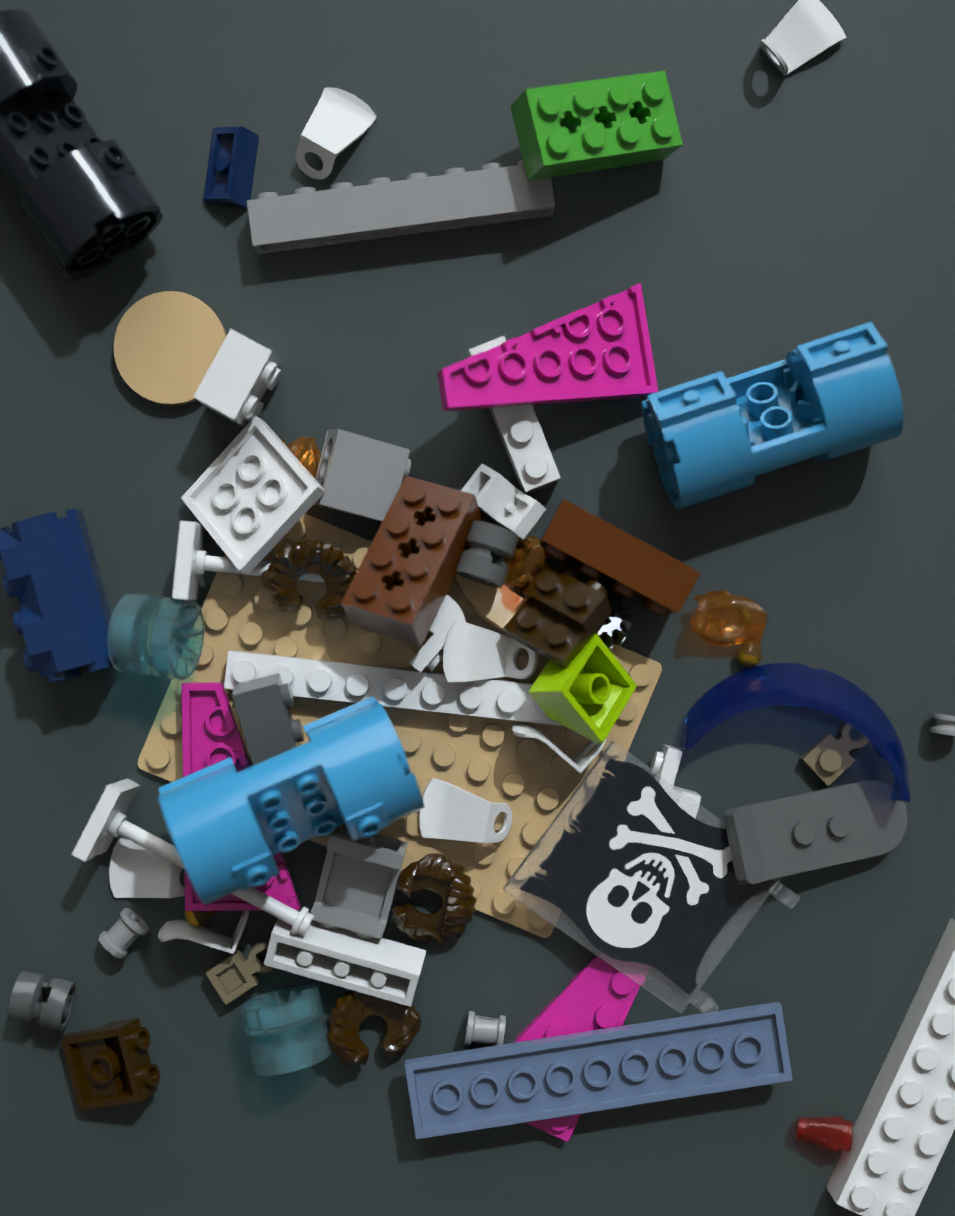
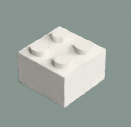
(239, 379)

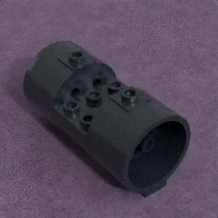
(73, 185)

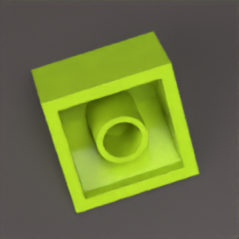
(586, 693)

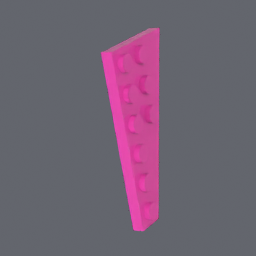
(575, 358)
(208, 738)
(591, 1001)

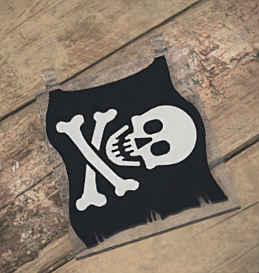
(642, 880)

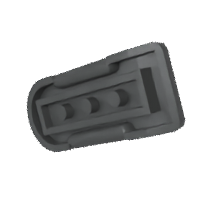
(813, 830)

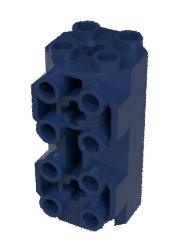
(60, 594)

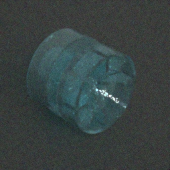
(156, 636)
(286, 1030)

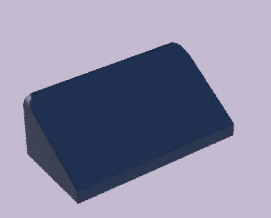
(231, 166)

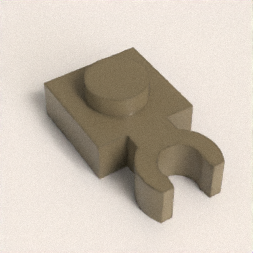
(831, 756)
(237, 974)

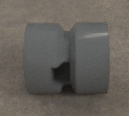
(487, 554)
(29, 996)

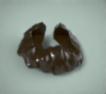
(305, 558)
(456, 892)
(349, 1012)

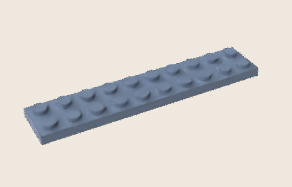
(598, 1070)

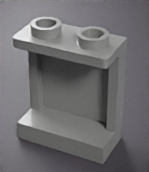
(358, 882)

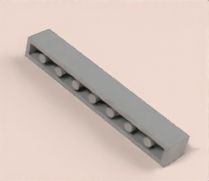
(397, 207)

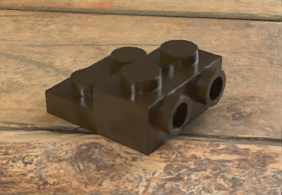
(559, 614)
(111, 1064)

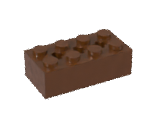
(619, 558)
(411, 561)

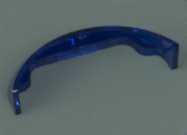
(802, 687)

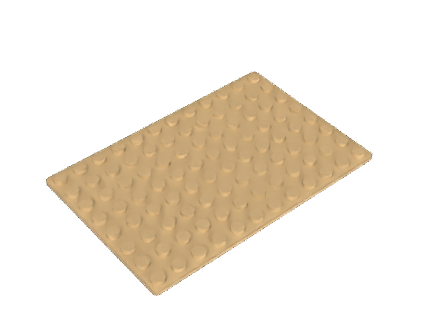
(454, 748)

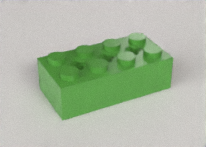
(595, 125)

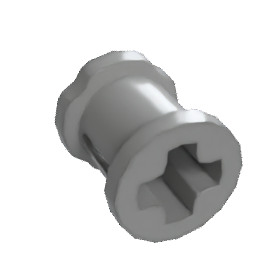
(123, 933)
(484, 1029)

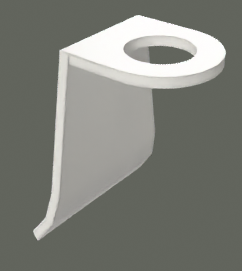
(802, 35)
(333, 126)
(482, 654)
(580, 761)
(460, 815)
(142, 874)
(183, 930)

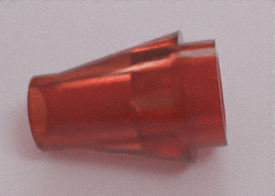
(826, 1132)

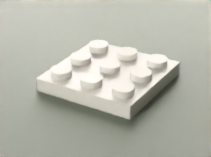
(252, 495)

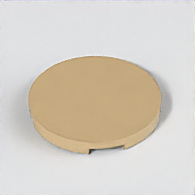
(167, 346)

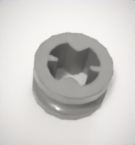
(943, 724)

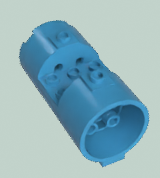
(814, 403)
(236, 821)

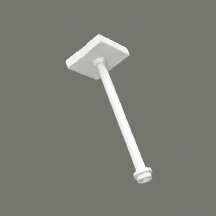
(193, 561)
(110, 820)

